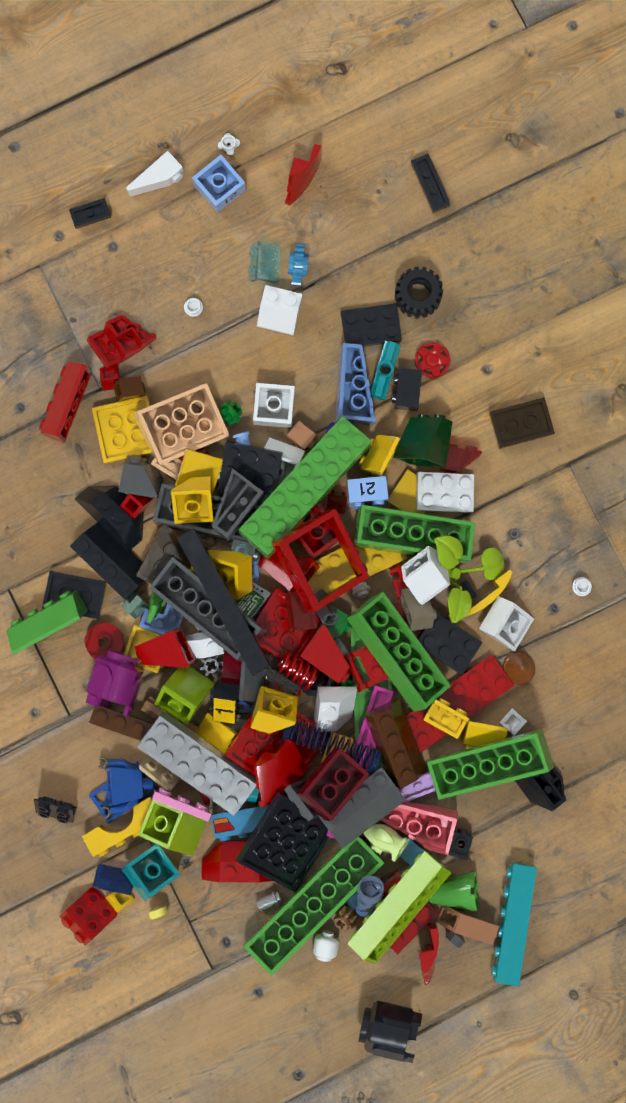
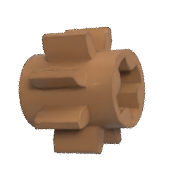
(345, 918)

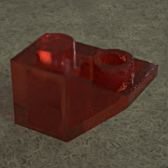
(460, 458)

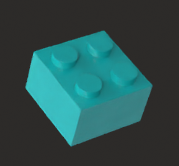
(151, 872)

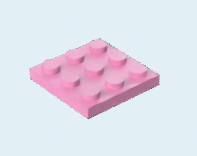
(181, 803)

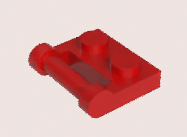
(372, 667)

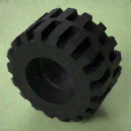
(424, 278)

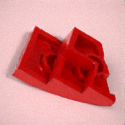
(302, 174)
(119, 341)
(278, 771)
(429, 953)

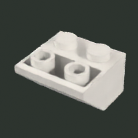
(425, 575)

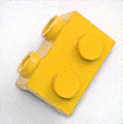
(446, 718)

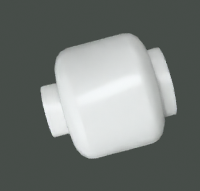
(325, 946)

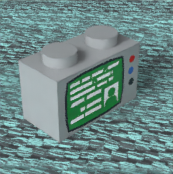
(254, 601)

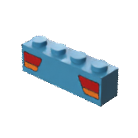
(240, 824)

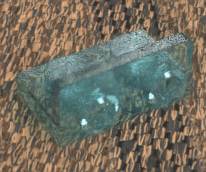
(264, 262)

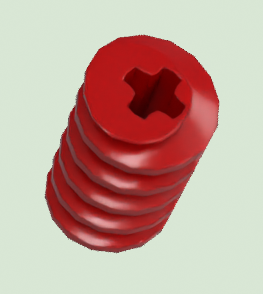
(297, 669)

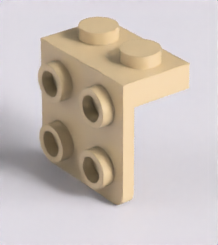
(159, 773)

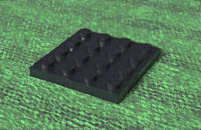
(284, 844)

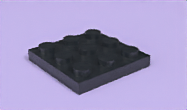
(254, 463)

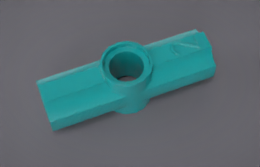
(387, 359)

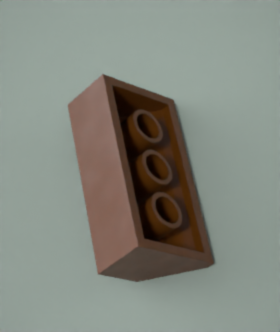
(398, 746)

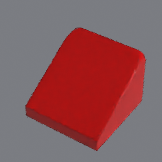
(109, 377)

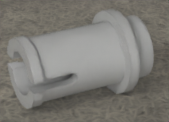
(269, 901)

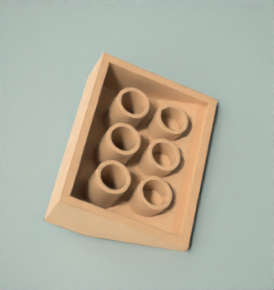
(181, 423)

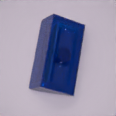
(112, 880)

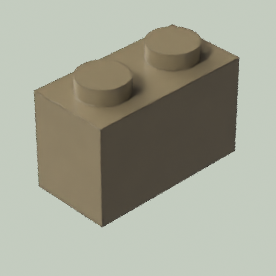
(417, 615)

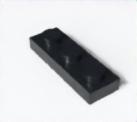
(430, 183)

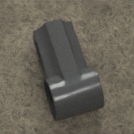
(327, 613)

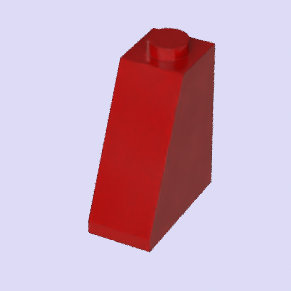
(276, 570)
(166, 650)
(326, 656)

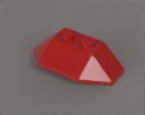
(221, 865)

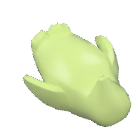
(386, 840)

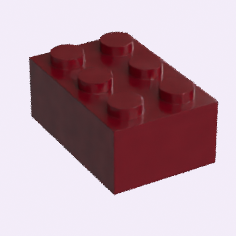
(332, 784)

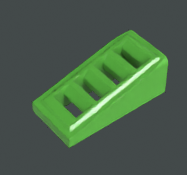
(155, 606)

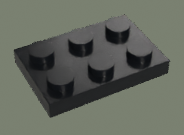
(371, 325)
(90, 591)
(449, 644)

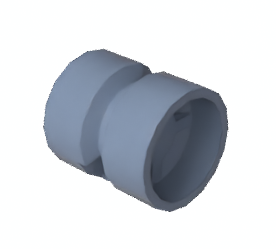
(369, 893)

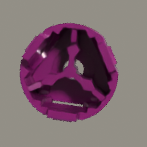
(114, 680)

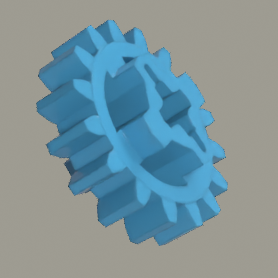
(298, 264)

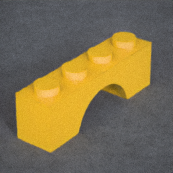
(101, 838)

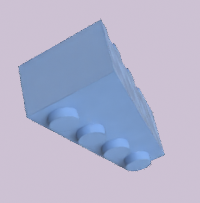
(353, 386)

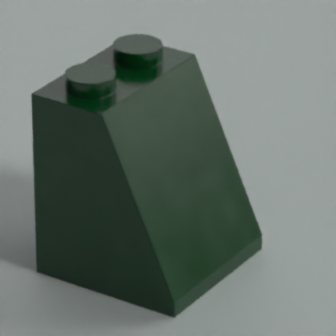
(425, 441)

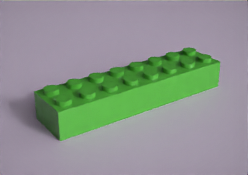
(305, 486)
(312, 905)

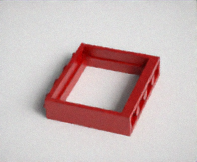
(296, 574)

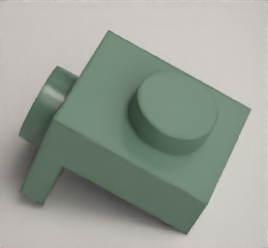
(135, 606)

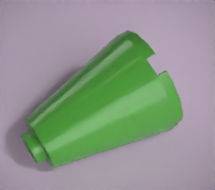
(459, 892)

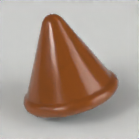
(519, 668)

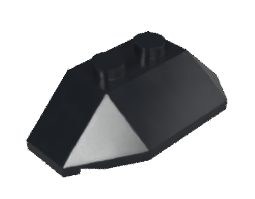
(104, 506)
(544, 789)

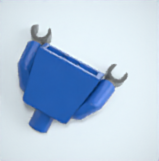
(124, 785)

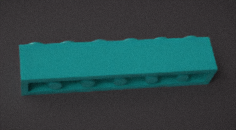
(515, 923)

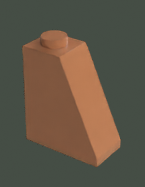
(467, 924)

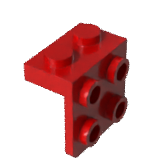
(88, 915)

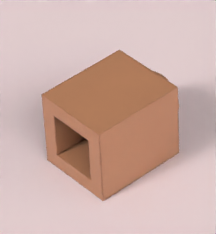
(302, 436)

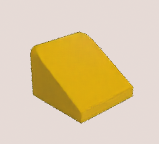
(119, 901)

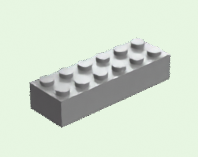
(197, 763)

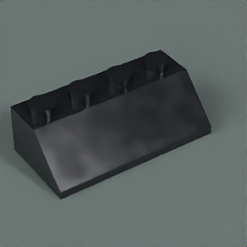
(109, 560)

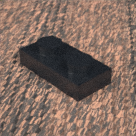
(90, 213)

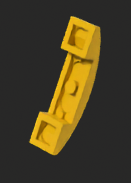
(500, 583)

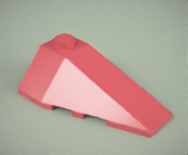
(425, 824)

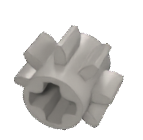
(207, 667)

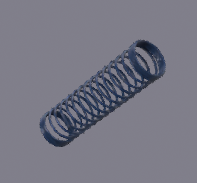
(374, 761)

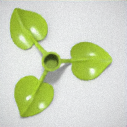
(449, 551)

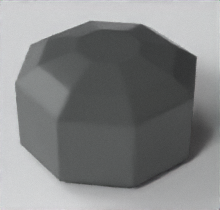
(456, 939)

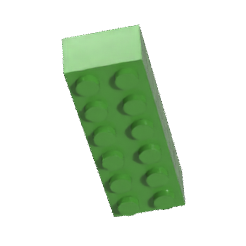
(408, 531)
(398, 652)
(490, 764)

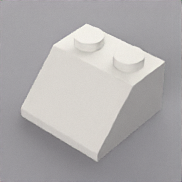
(279, 310)
(291, 456)
(506, 623)
(334, 707)

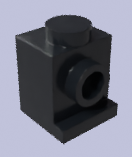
(460, 852)

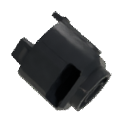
(387, 1030)

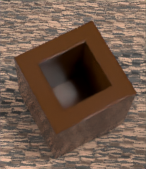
(128, 388)

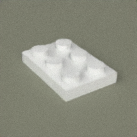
(445, 492)

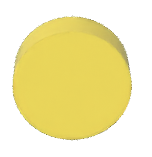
(158, 912)

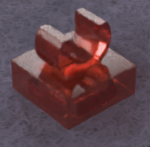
(337, 502)

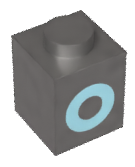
(245, 548)

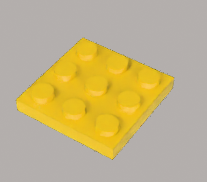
(119, 431)

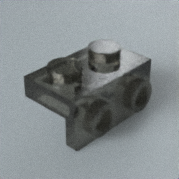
(272, 675)

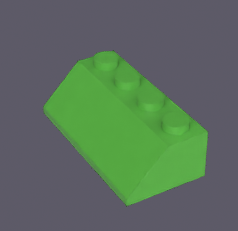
(45, 621)

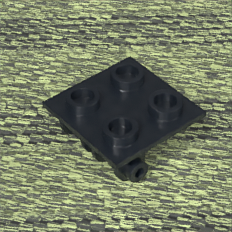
(46, 808)

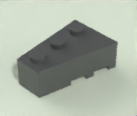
(236, 505)

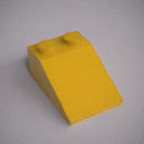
(379, 455)
(235, 571)

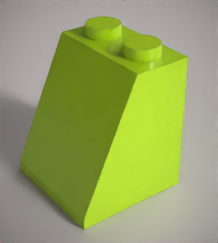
(184, 693)
(172, 828)

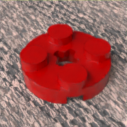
(100, 631)

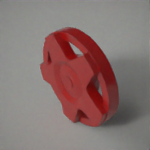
(432, 360)

